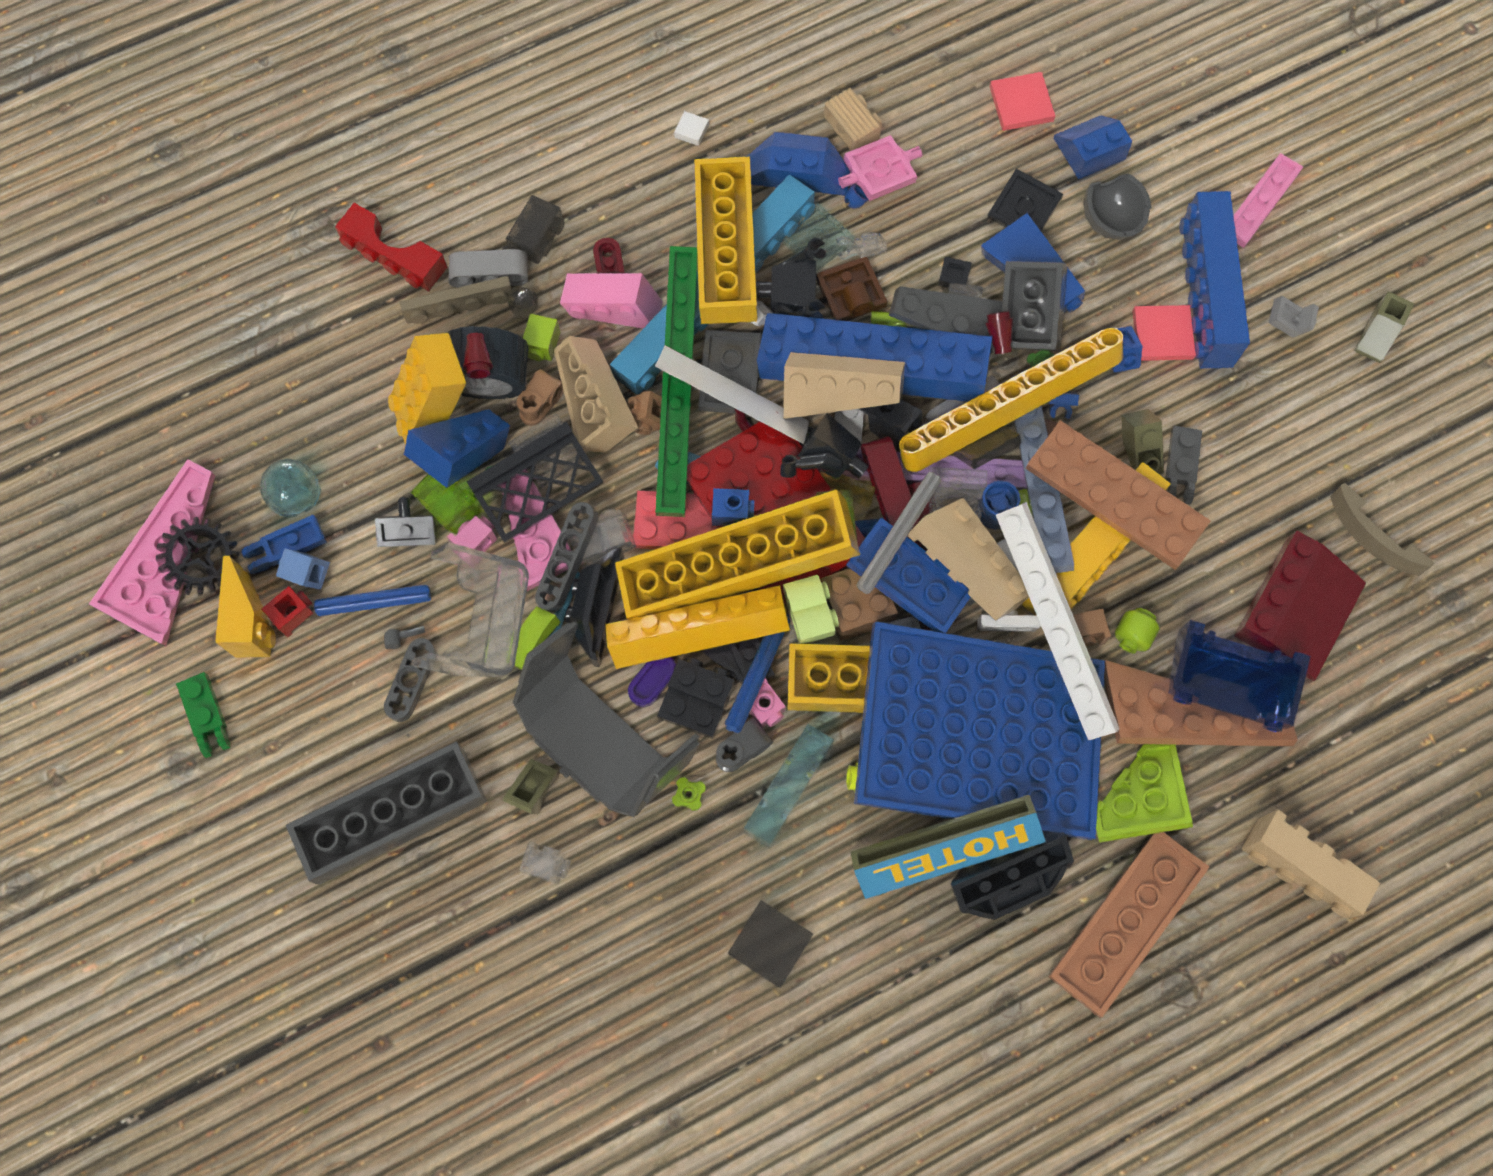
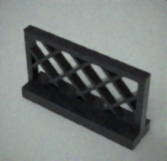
(528, 458)

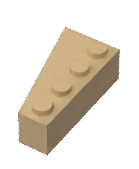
(838, 383)
(972, 556)

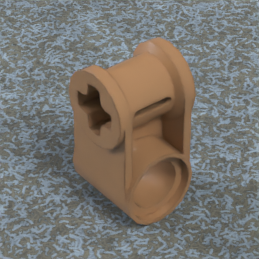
(539, 397)

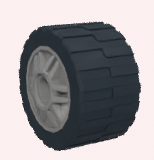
(509, 362)

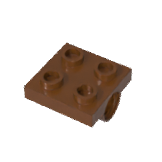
(851, 290)

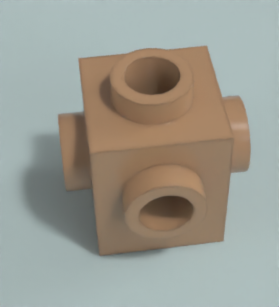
(646, 411)

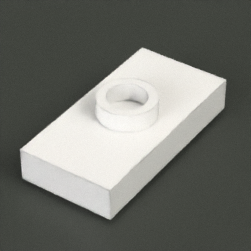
(1009, 622)

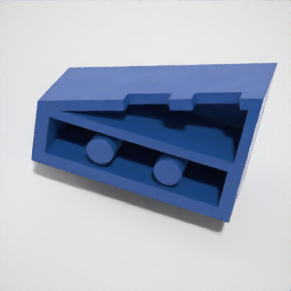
(456, 445)

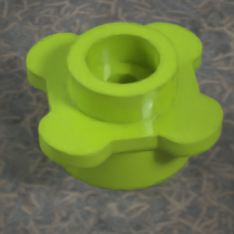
(692, 802)

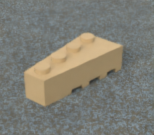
(592, 395)
(1310, 865)

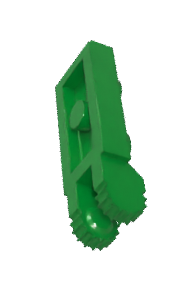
(203, 712)

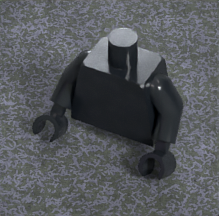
(794, 284)
(828, 449)

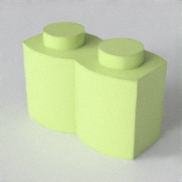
(810, 609)

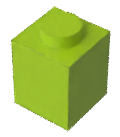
(542, 337)

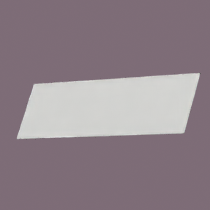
(731, 393)

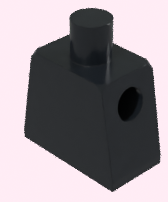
(893, 420)

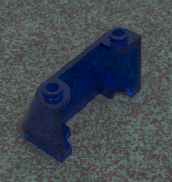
(1237, 677)

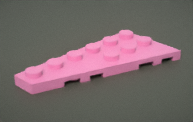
(135, 588)

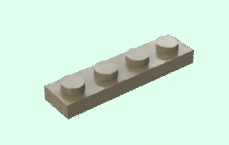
(455, 300)

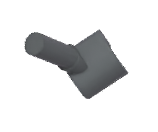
(393, 637)

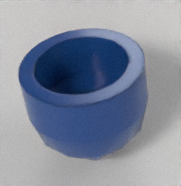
(855, 197)

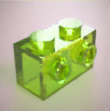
(448, 505)

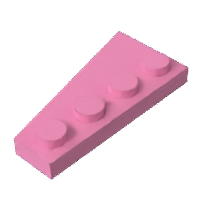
(537, 542)

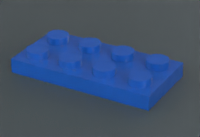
(914, 580)

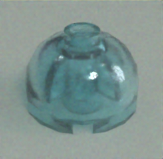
(289, 487)

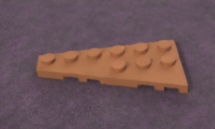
(1152, 716)

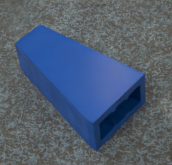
(1026, 243)

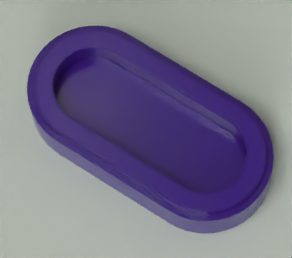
(651, 681)

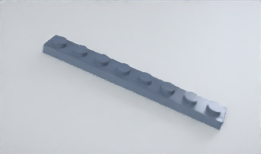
(1043, 498)

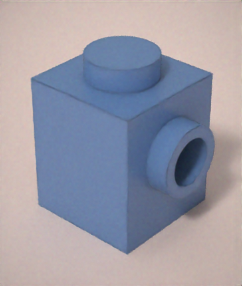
(302, 569)

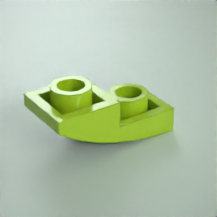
(533, 632)

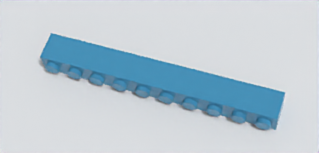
(771, 221)

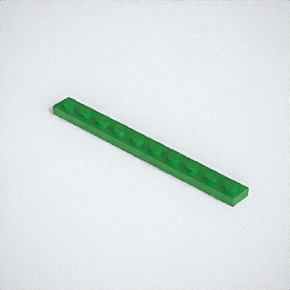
(675, 392)

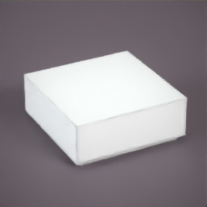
(691, 128)

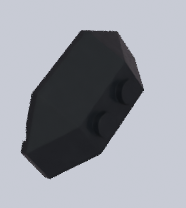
(594, 603)
(1014, 880)

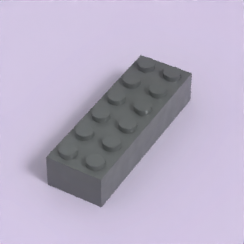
(386, 813)

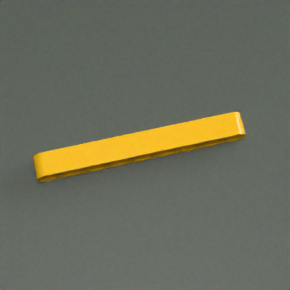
(1011, 399)

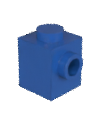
(731, 506)

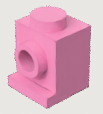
(475, 534)
(773, 713)

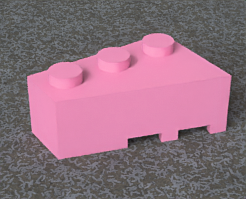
(611, 298)

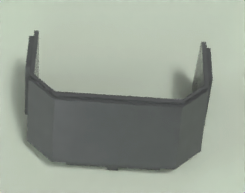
(587, 734)

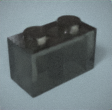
(536, 228)

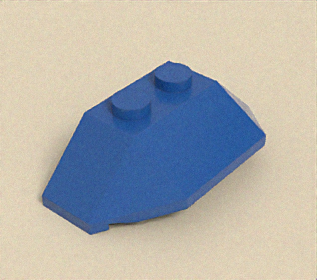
(804, 157)

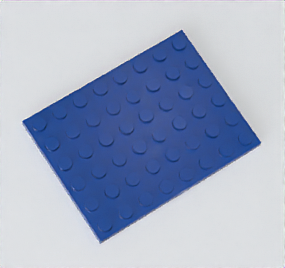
(971, 727)

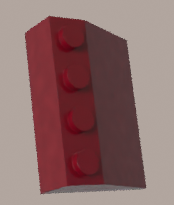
(1302, 603)

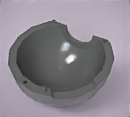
(1117, 207)

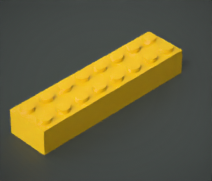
(739, 556)

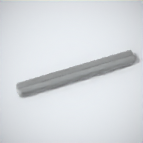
(898, 533)

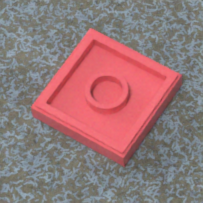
(1022, 101)
(1164, 332)

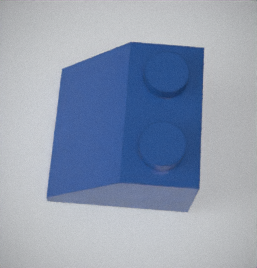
(1094, 145)

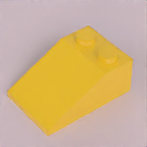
(240, 622)

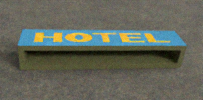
(947, 847)

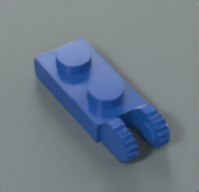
(299, 536)

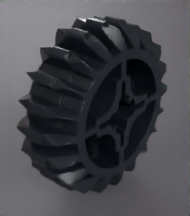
(181, 536)

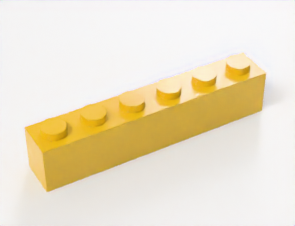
(697, 627)

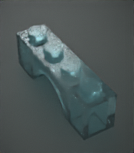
(788, 786)

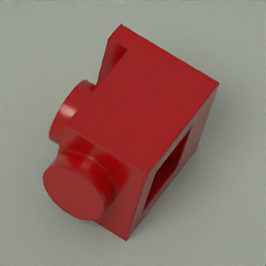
(280, 607)

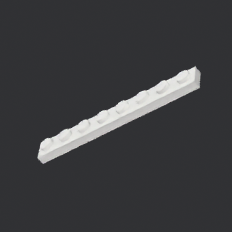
(1057, 622)

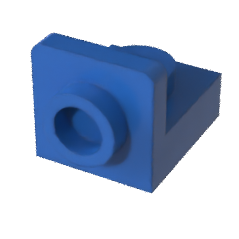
(1131, 351)

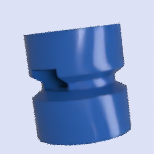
(1000, 497)

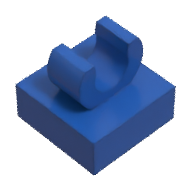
(1065, 400)

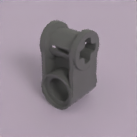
(745, 744)

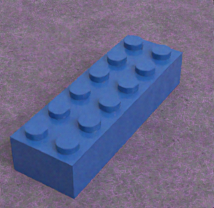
(1214, 280)

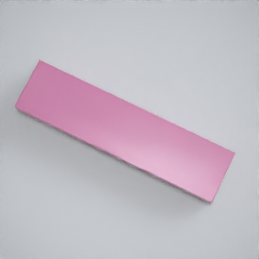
(1264, 197)

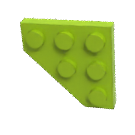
(1145, 797)

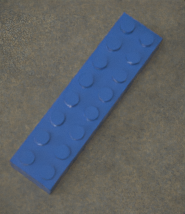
(935, 361)

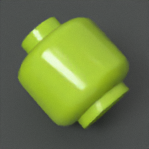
(1137, 630)

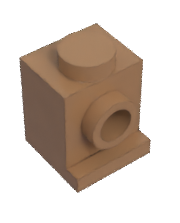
(1093, 627)

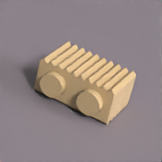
(852, 119)

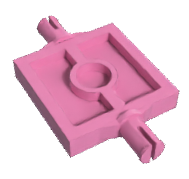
(880, 167)

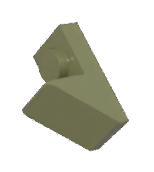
(531, 787)

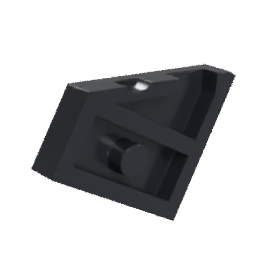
(737, 658)

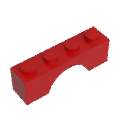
(417, 263)

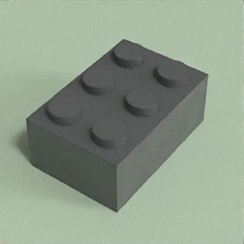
(1036, 302)

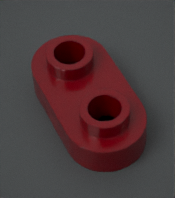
(610, 264)

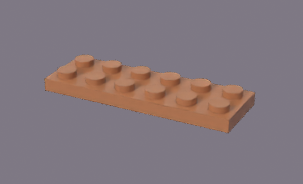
(1118, 495)
(1128, 923)

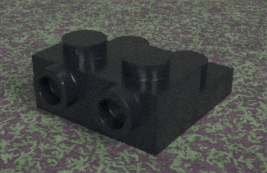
(696, 697)

